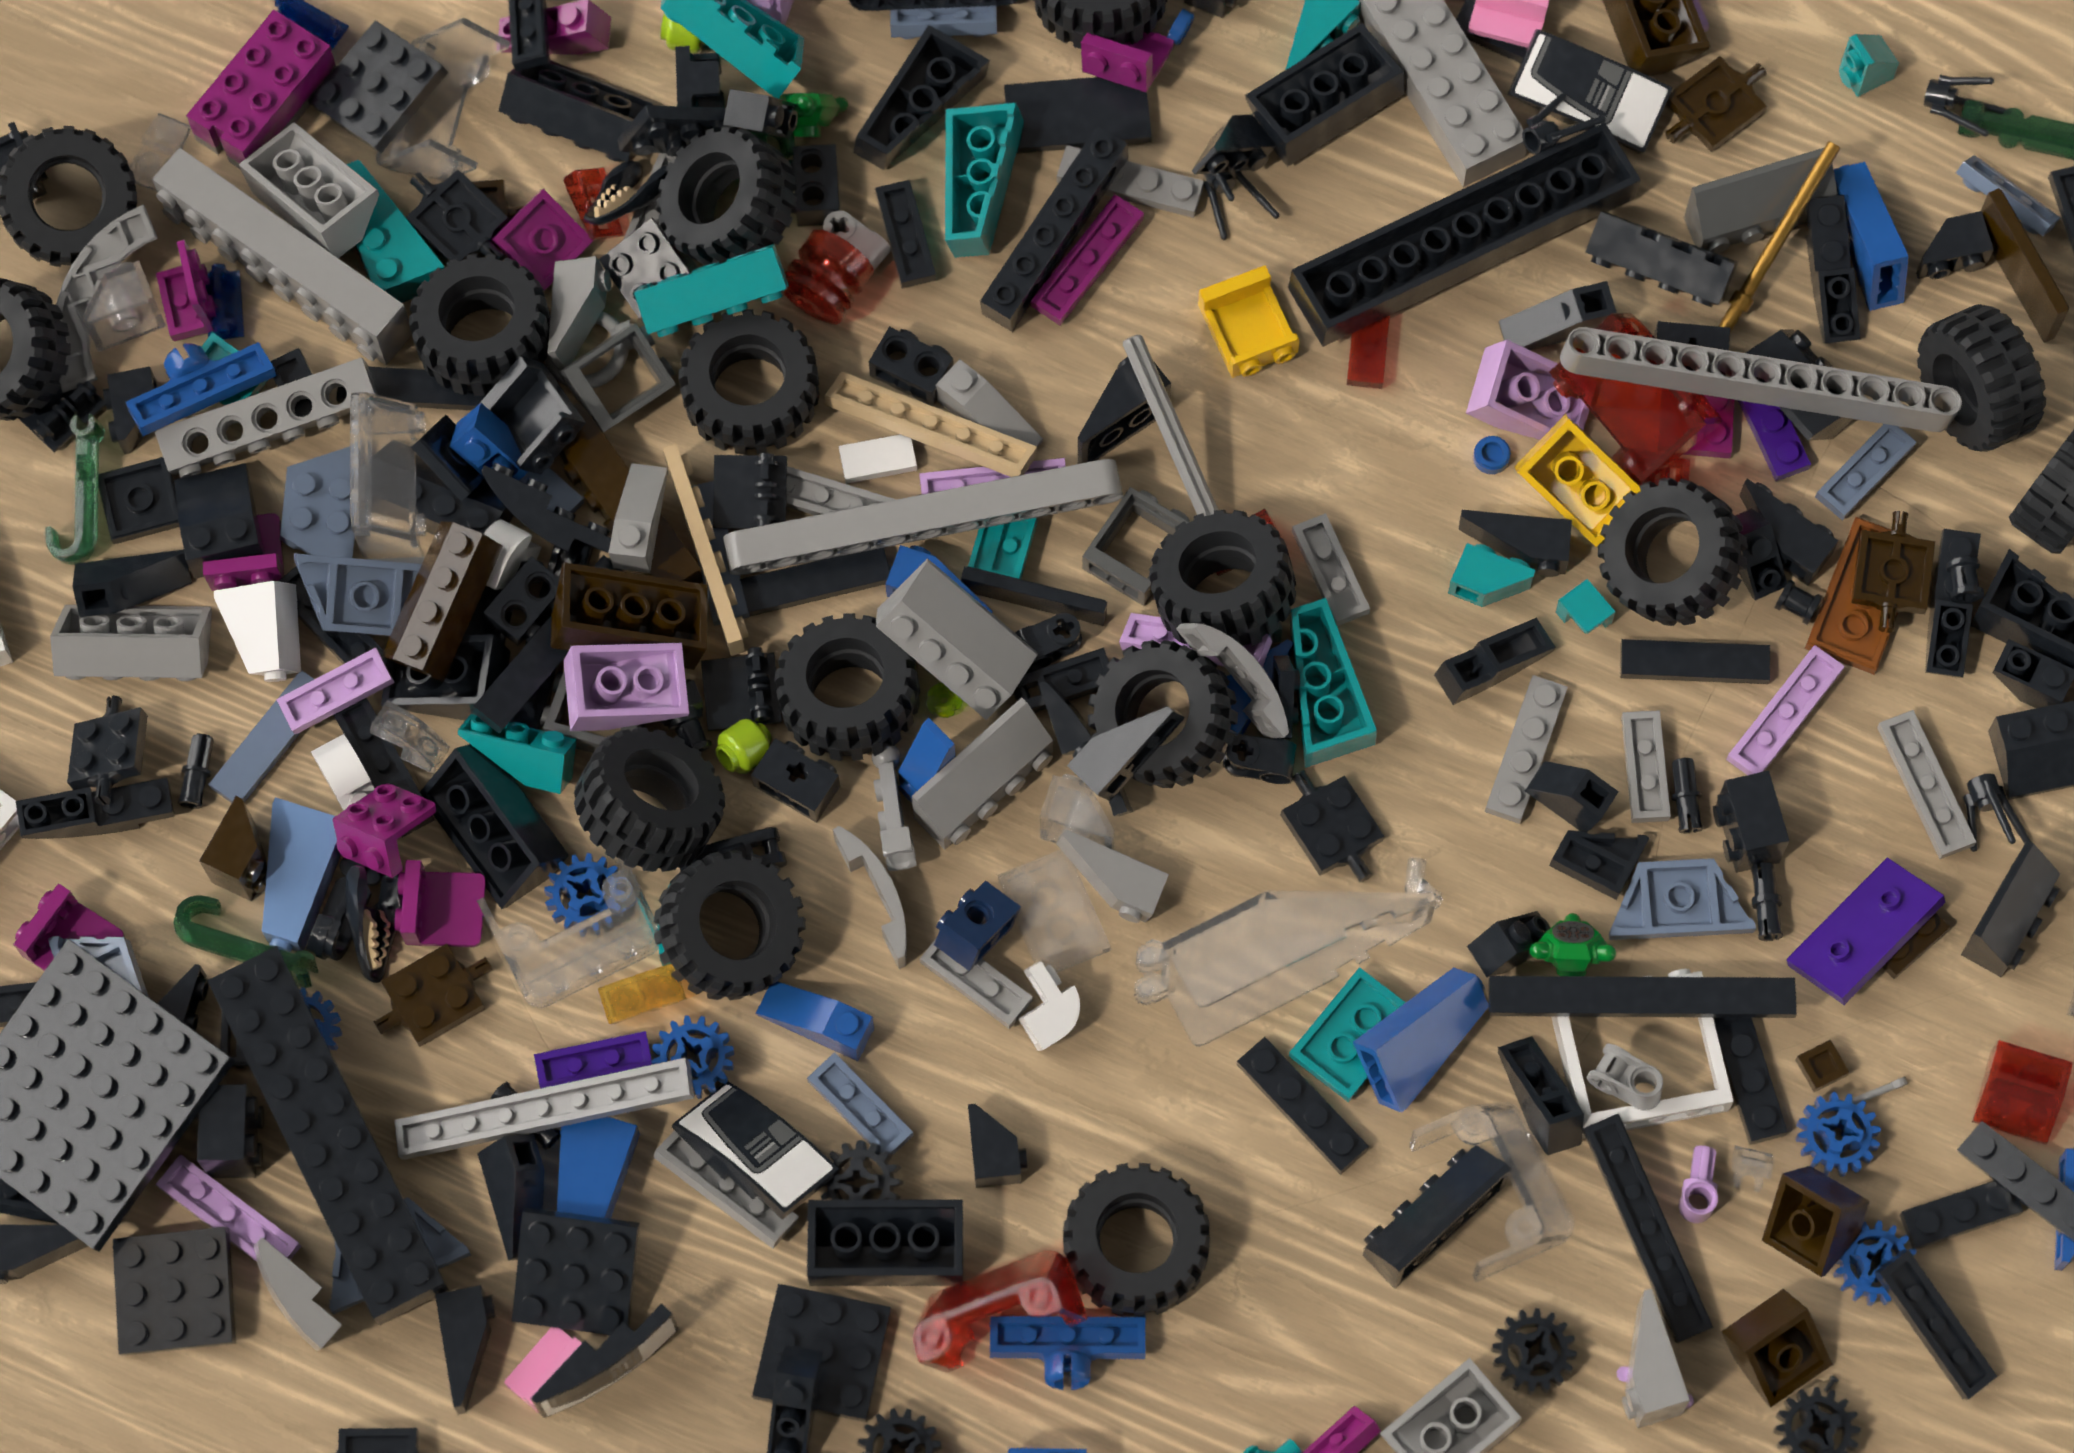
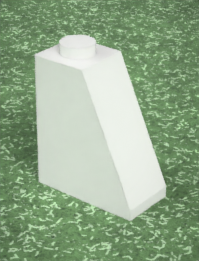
(263, 627)

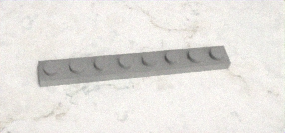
(544, 1108)

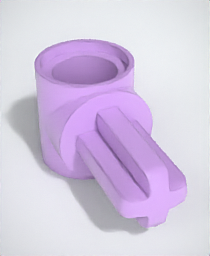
(1700, 1183)

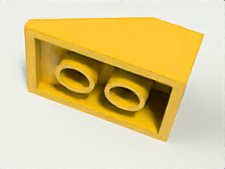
(1576, 477)

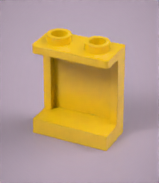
(1247, 322)

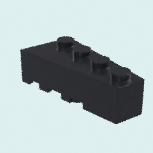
(926, 85)
(1661, 258)
(2028, 611)

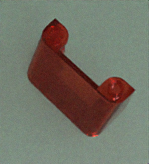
(1645, 420)
(1038, 1283)

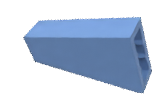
(298, 873)

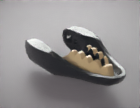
(617, 196)
(372, 926)

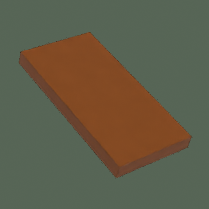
(1844, 628)

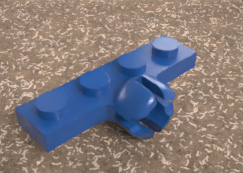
(198, 384)
(1065, 1346)

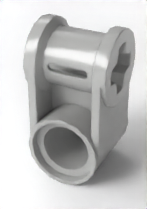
(864, 239)
(1621, 1072)

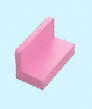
(1508, 19)
(541, 1363)

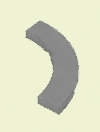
(99, 256)

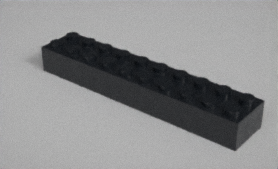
(1463, 234)
(328, 1136)

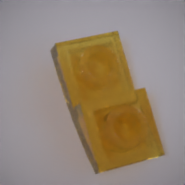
(641, 994)

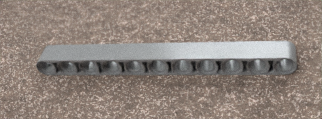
(1743, 385)
(922, 517)

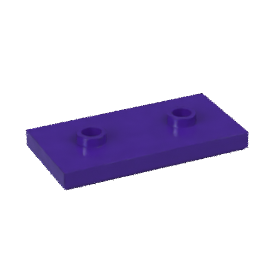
(1865, 931)

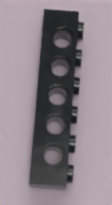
(1054, 228)

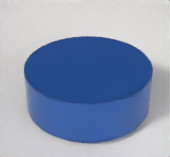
(1181, 26)
(1491, 455)

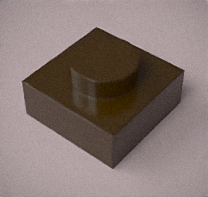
(1822, 1066)

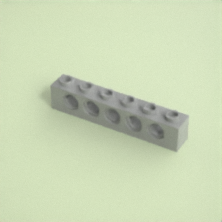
(177, 438)

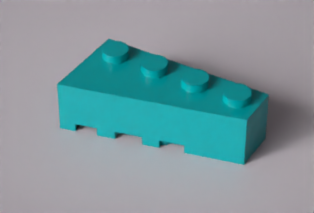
(744, 37)
(977, 173)
(392, 248)
(711, 290)
(1329, 697)

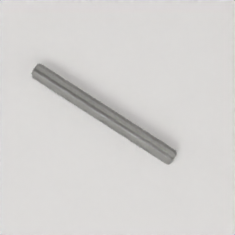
(1169, 425)

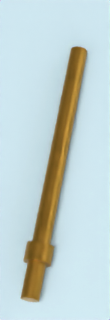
(1741, 299)

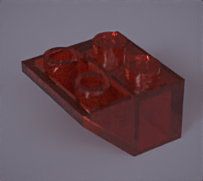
(2022, 1091)

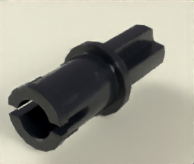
(196, 771)
(1686, 795)

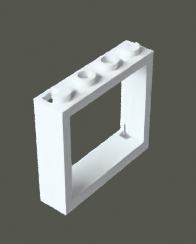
(1667, 1110)

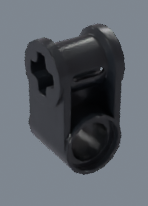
(1048, 643)
(1265, 759)

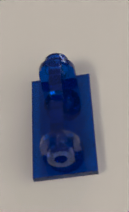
(313, 20)
(227, 295)

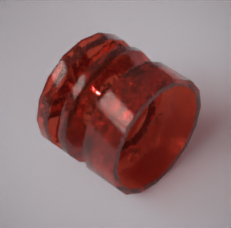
(827, 276)

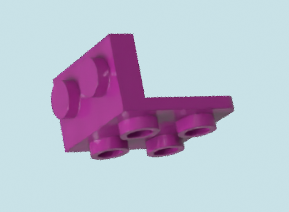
(1126, 64)
(185, 296)
(250, 569)
(372, 825)
(439, 907)
(62, 917)

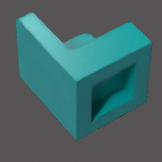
(1585, 607)

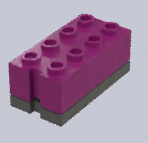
(261, 89)

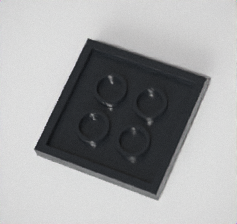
(378, 86)
(575, 1271)
(174, 1291)
(842, 1328)

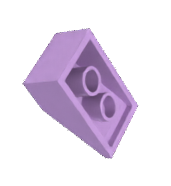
(1519, 393)
(624, 685)

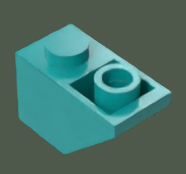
(1867, 63)
(1487, 577)

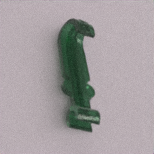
(2033, 133)
(85, 494)
(232, 945)

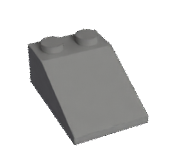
(1654, 1379)
(1454, 1417)

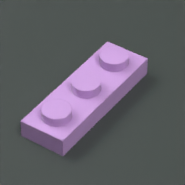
(335, 691)

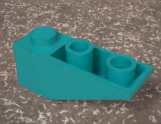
(1321, 24)
(528, 754)

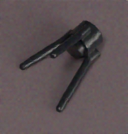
(1942, 95)
(1544, 134)
(1223, 184)
(1988, 795)

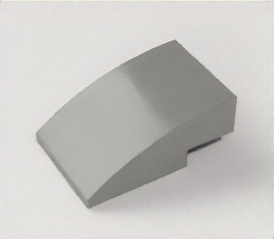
(294, 1294)

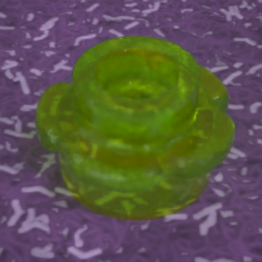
(934, 702)

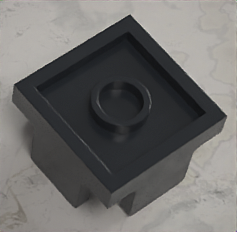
(698, 79)

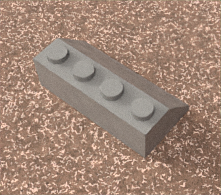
(311, 189)
(955, 638)
(133, 643)
(983, 775)

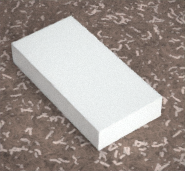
(877, 458)

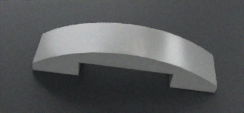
(1266, 707)
(858, 855)

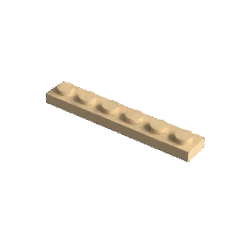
(930, 425)
(711, 562)

